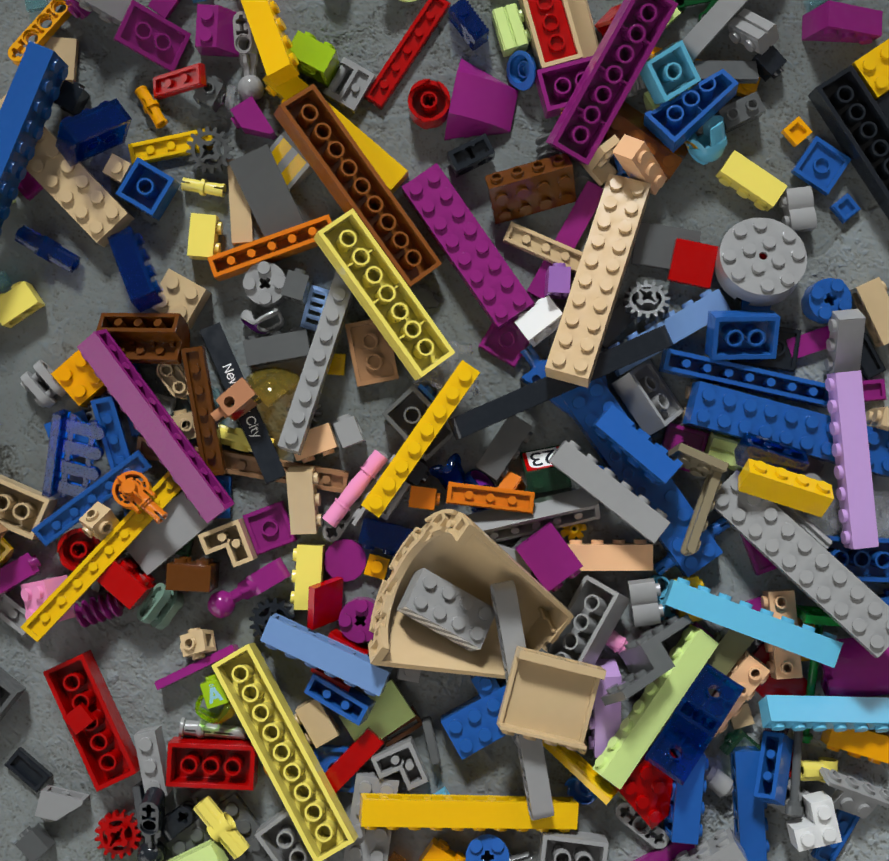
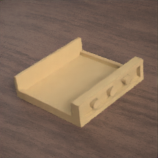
(549, 698)

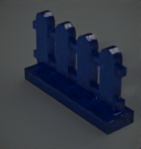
(60, 451)

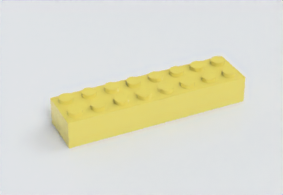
(383, 294)

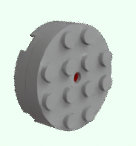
(760, 261)

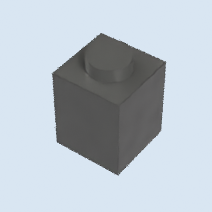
(34, 842)

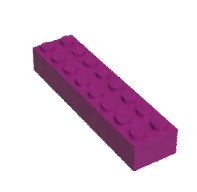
(610, 77)
(467, 246)

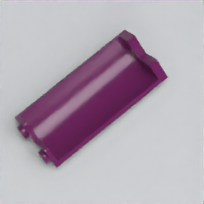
(856, 672)

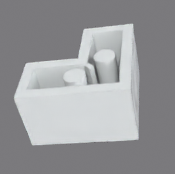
(820, 825)

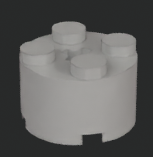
(254, 287)

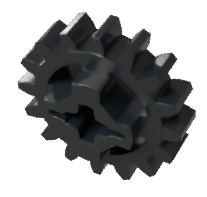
(263, 619)

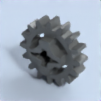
(217, 141)
(646, 301)

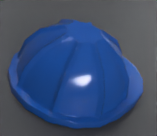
(521, 70)

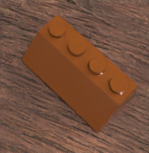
(630, 122)

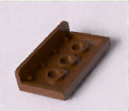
(531, 188)

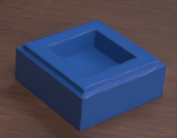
(845, 208)

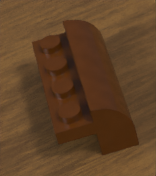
(148, 336)

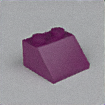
(215, 31)

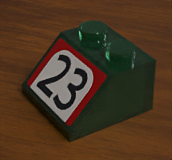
(539, 473)

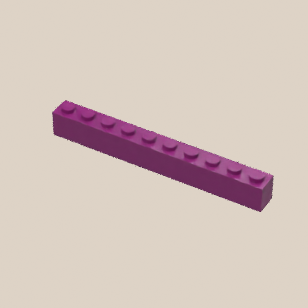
(155, 425)

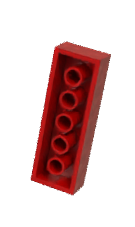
(105, 742)

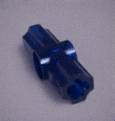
(47, 248)

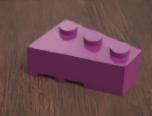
(842, 23)

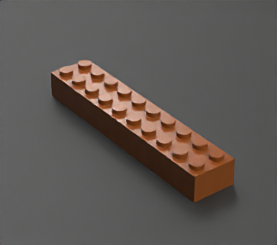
(355, 182)

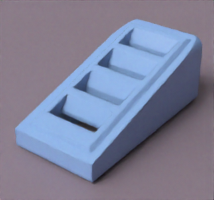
(318, 290)

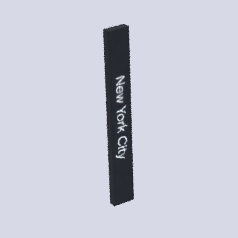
(251, 421)

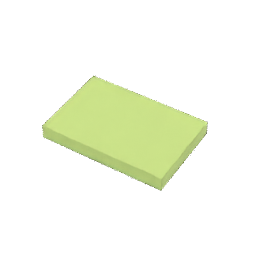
(386, 716)

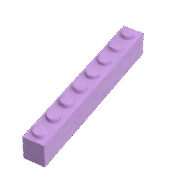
(852, 460)

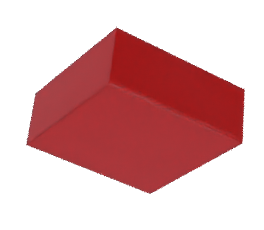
(79, 718)

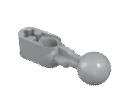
(250, 84)

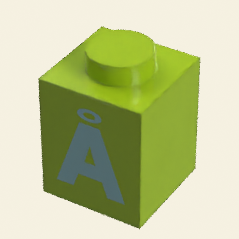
(213, 692)

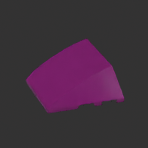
(479, 104)

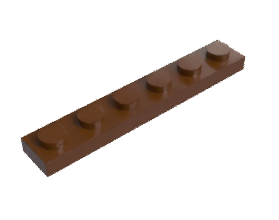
(202, 405)

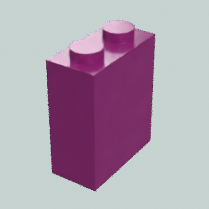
(549, 557)

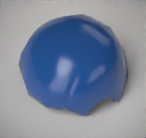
(579, 791)

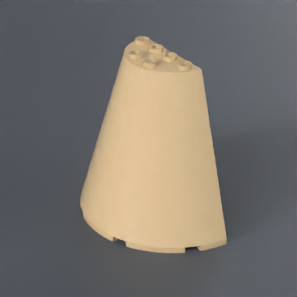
(472, 561)

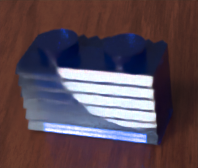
(468, 24)

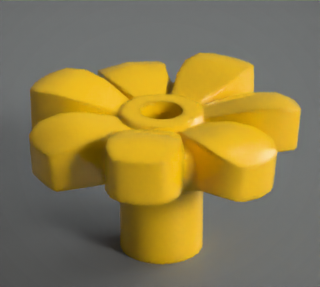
(573, 533)

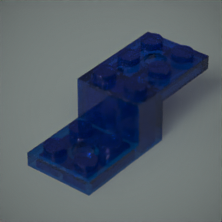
(694, 723)

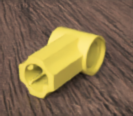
(811, 768)

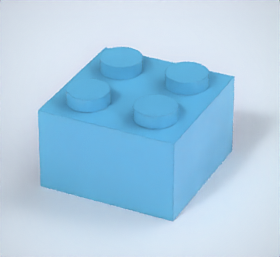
(669, 72)

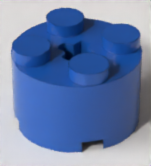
(834, 291)
(487, 843)

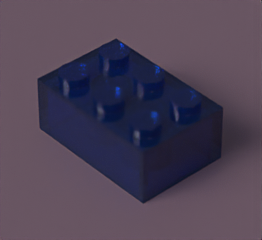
(93, 131)

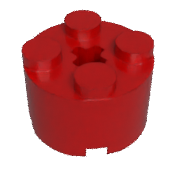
(431, 92)
(70, 548)

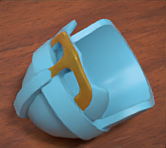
(711, 143)

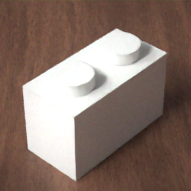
(539, 320)

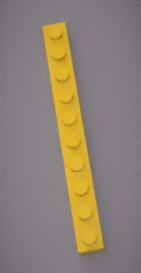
(97, 562)

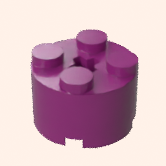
(348, 618)

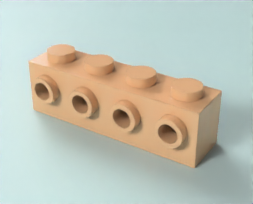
(614, 555)
(782, 663)
(748, 673)

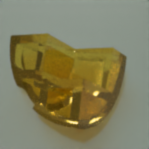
(273, 383)

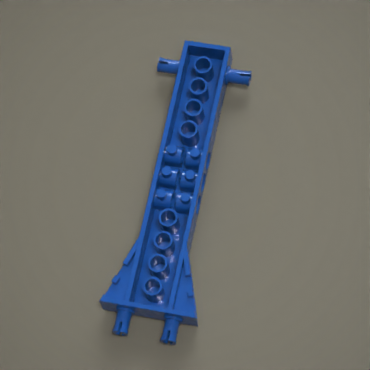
(585, 407)

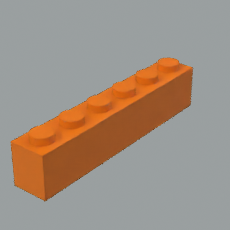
(268, 249)

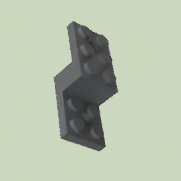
(645, 659)

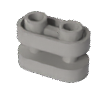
(32, 383)

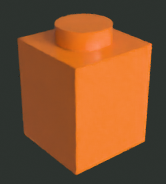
(423, 497)

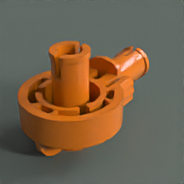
(136, 494)

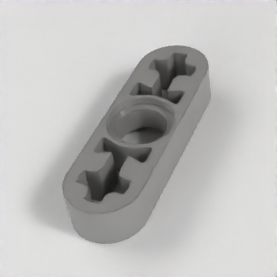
(641, 832)

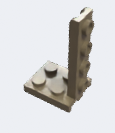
(699, 465)

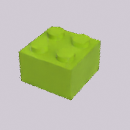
(315, 58)

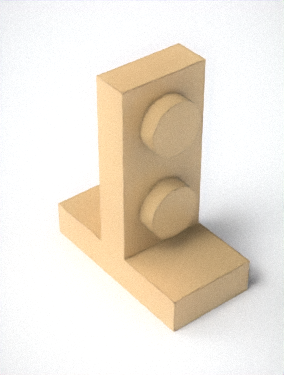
(599, 165)

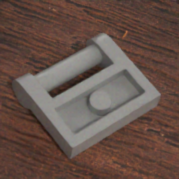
(355, 87)

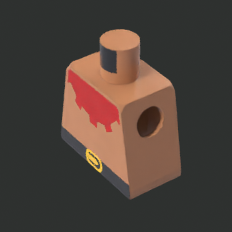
(244, 398)

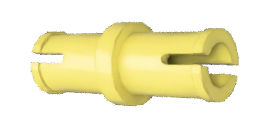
(203, 187)

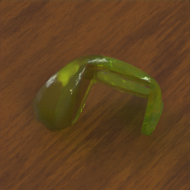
(224, 714)

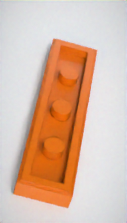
(490, 497)

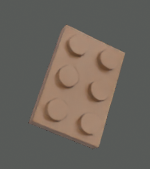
(370, 354)

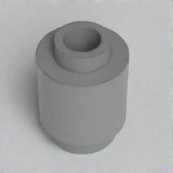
(718, 781)

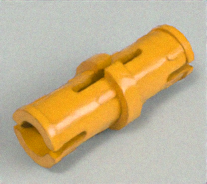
(151, 106)

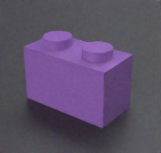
(557, 281)

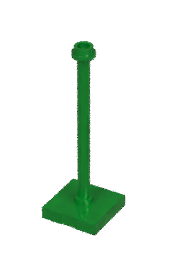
(819, 618)

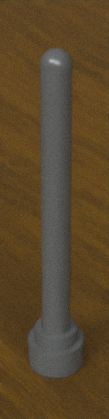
(793, 806)

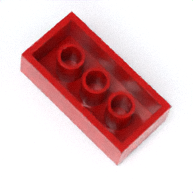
(211, 763)

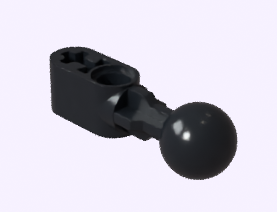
(150, 824)

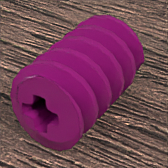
(98, 611)

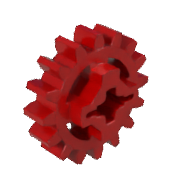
(127, 839)

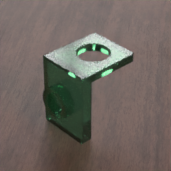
(732, 740)

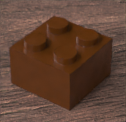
(192, 575)

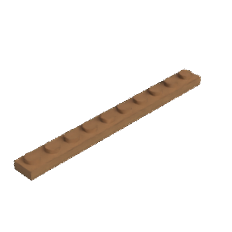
(246, 465)

